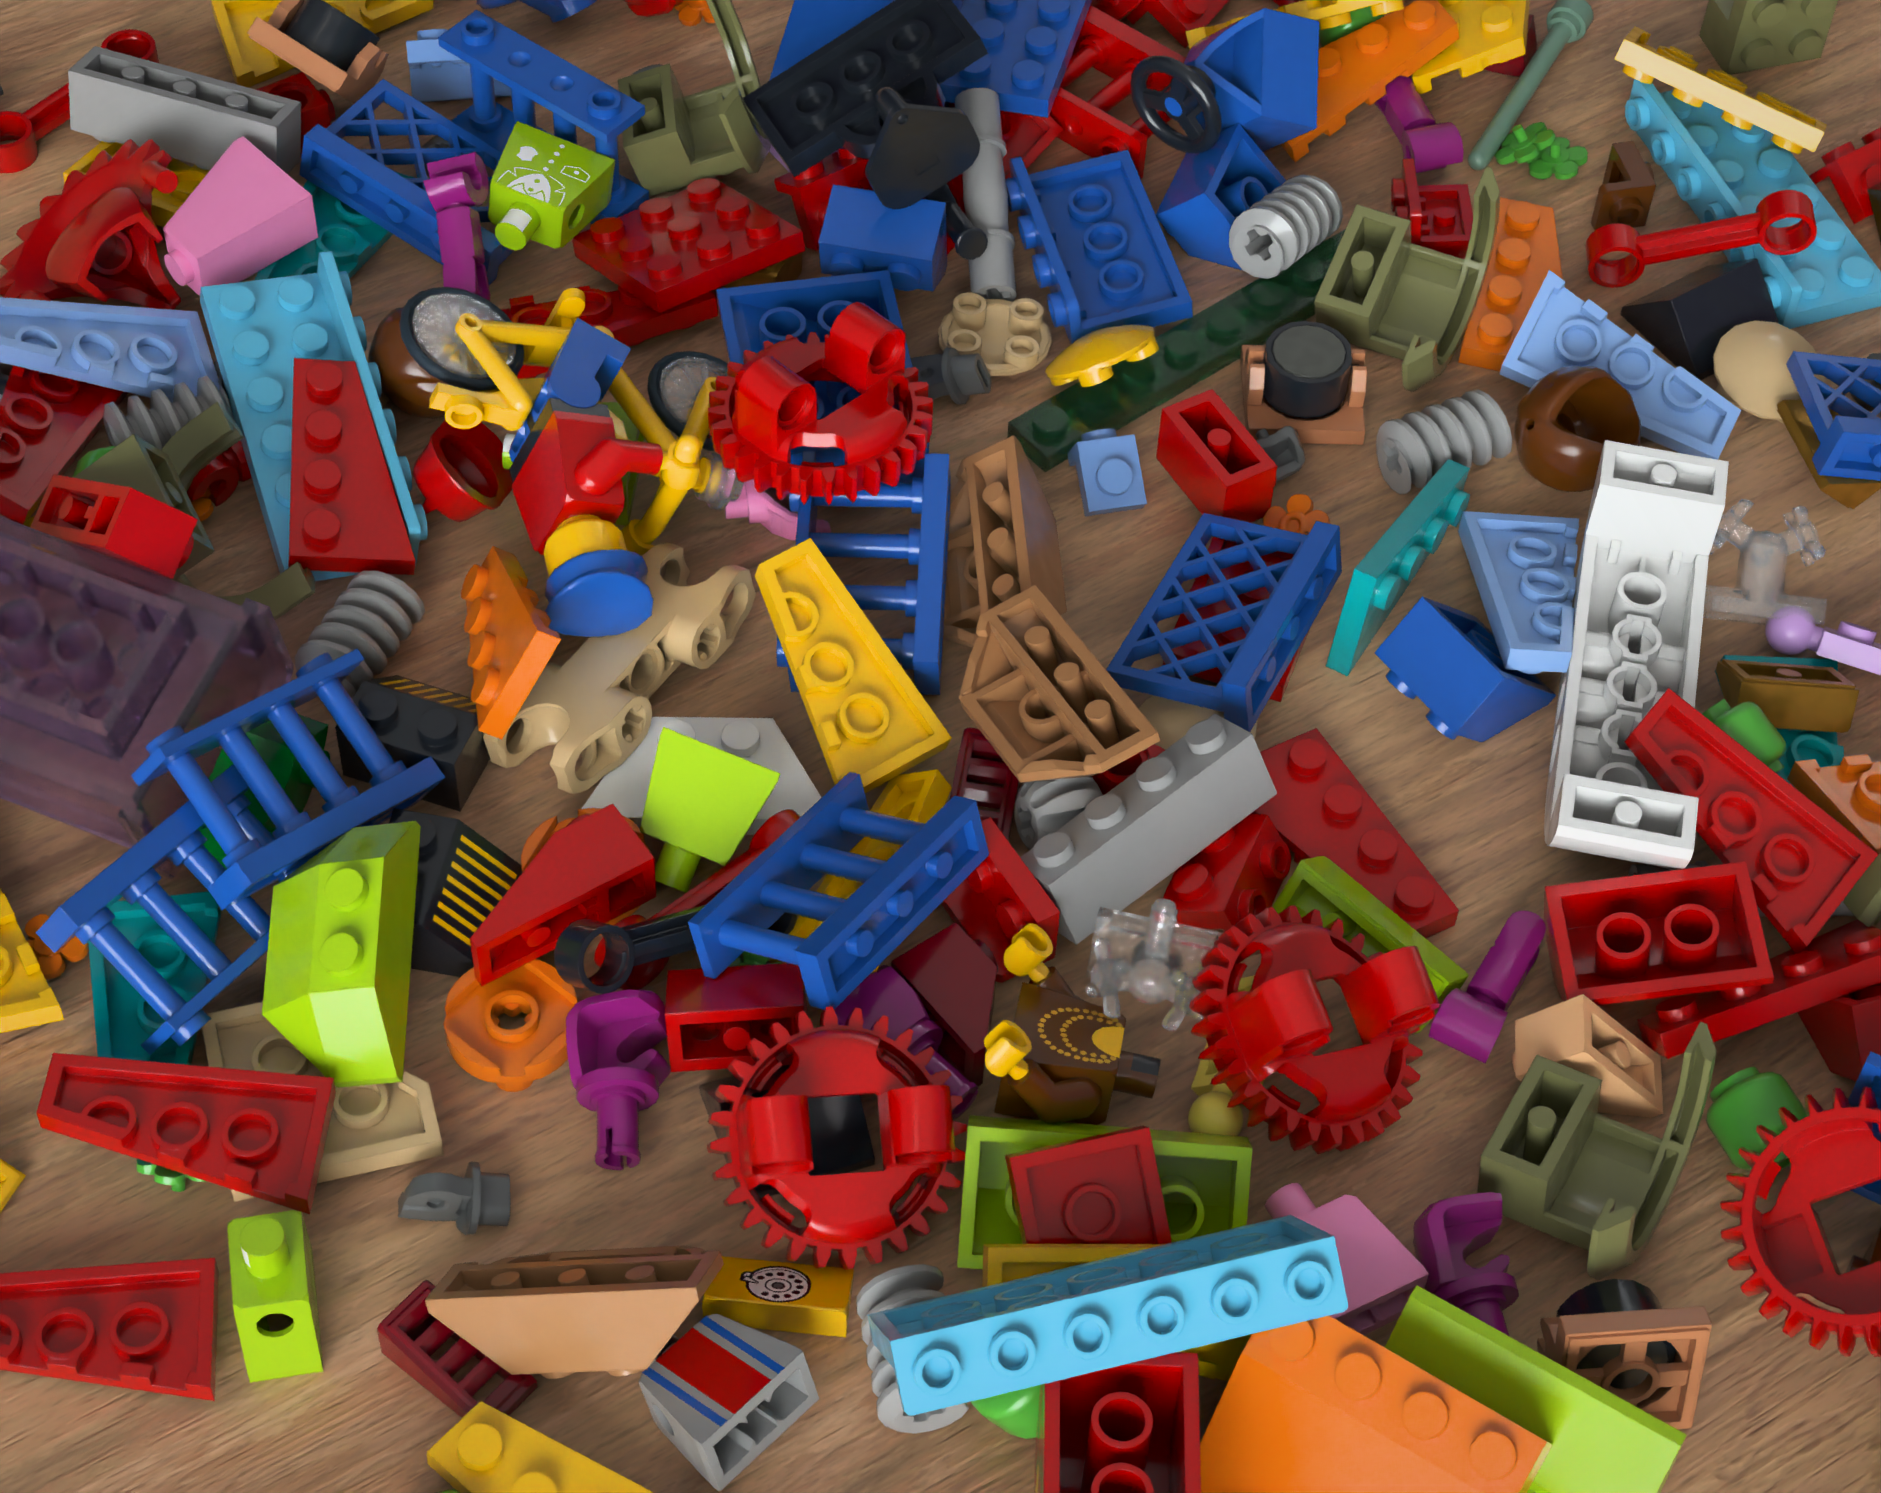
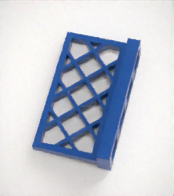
(378, 192)
(1851, 441)
(1271, 626)

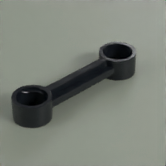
(629, 947)

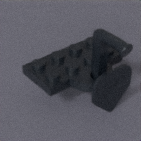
(884, 103)

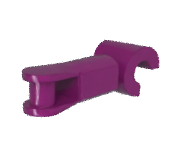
(1428, 143)
(453, 190)
(1475, 1017)

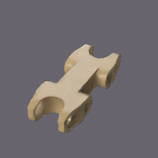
(602, 691)

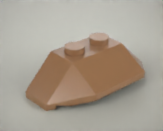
(998, 539)
(1047, 696)
(575, 1307)

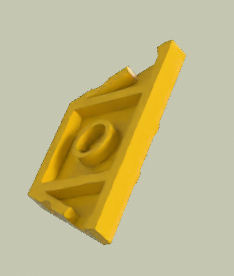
(1487, 35)

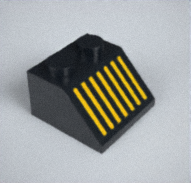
(420, 723)
(456, 890)

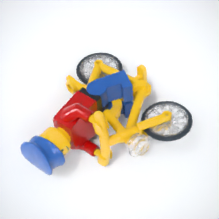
(571, 445)

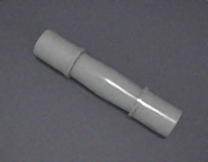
(987, 197)

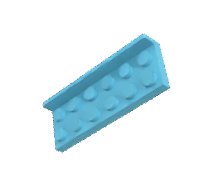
(1727, 174)
(255, 338)
(1109, 1312)

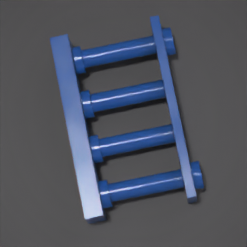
(550, 81)
(922, 547)
(297, 835)
(136, 880)
(855, 930)

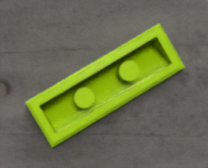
(1326, 887)

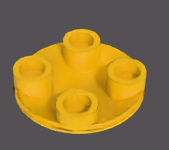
(1096, 352)

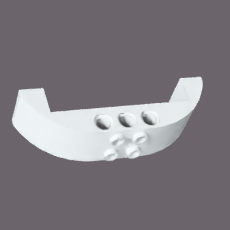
(1632, 640)

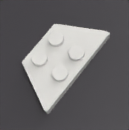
(748, 738)

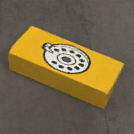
(781, 1296)

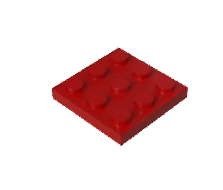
(687, 244)

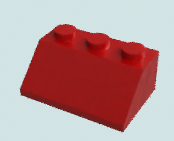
(1656, 935)

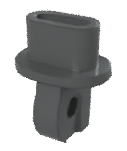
(953, 374)
(468, 1200)

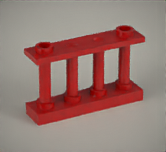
(1115, 52)

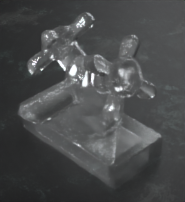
(1762, 569)
(1147, 958)

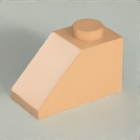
(1594, 1043)

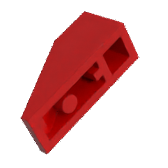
(117, 523)
(582, 872)

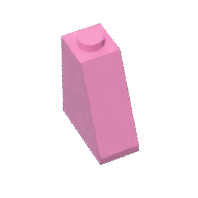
(237, 220)

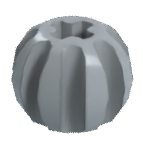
(1050, 804)

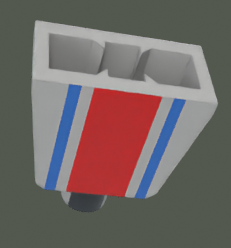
(726, 1394)

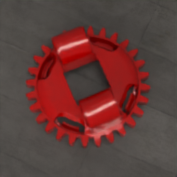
(771, 409)
(1286, 1021)
(772, 1140)
(1788, 1244)

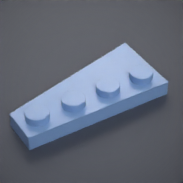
(107, 344)
(1669, 400)
(1525, 585)

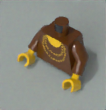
(1059, 1051)

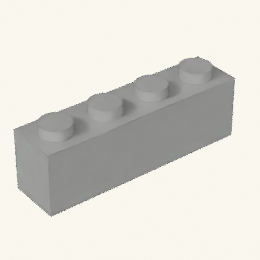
(181, 111)
(1150, 823)

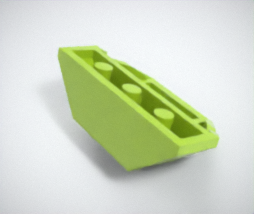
(346, 953)

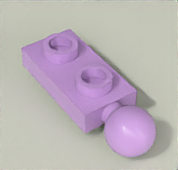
(1847, 645)

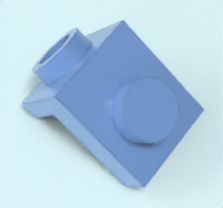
(1108, 472)

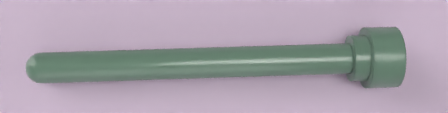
(1565, 24)

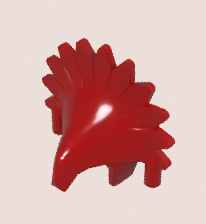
(97, 235)

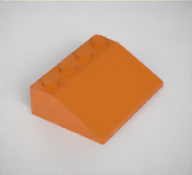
(1345, 1415)

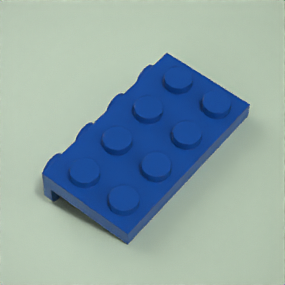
(1026, 51)
(1097, 245)

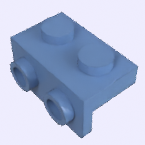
(438, 73)

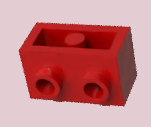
(1215, 458)
(717, 1017)

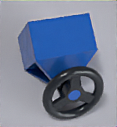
(1244, 74)

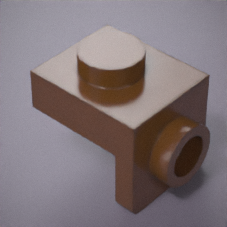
(1625, 189)

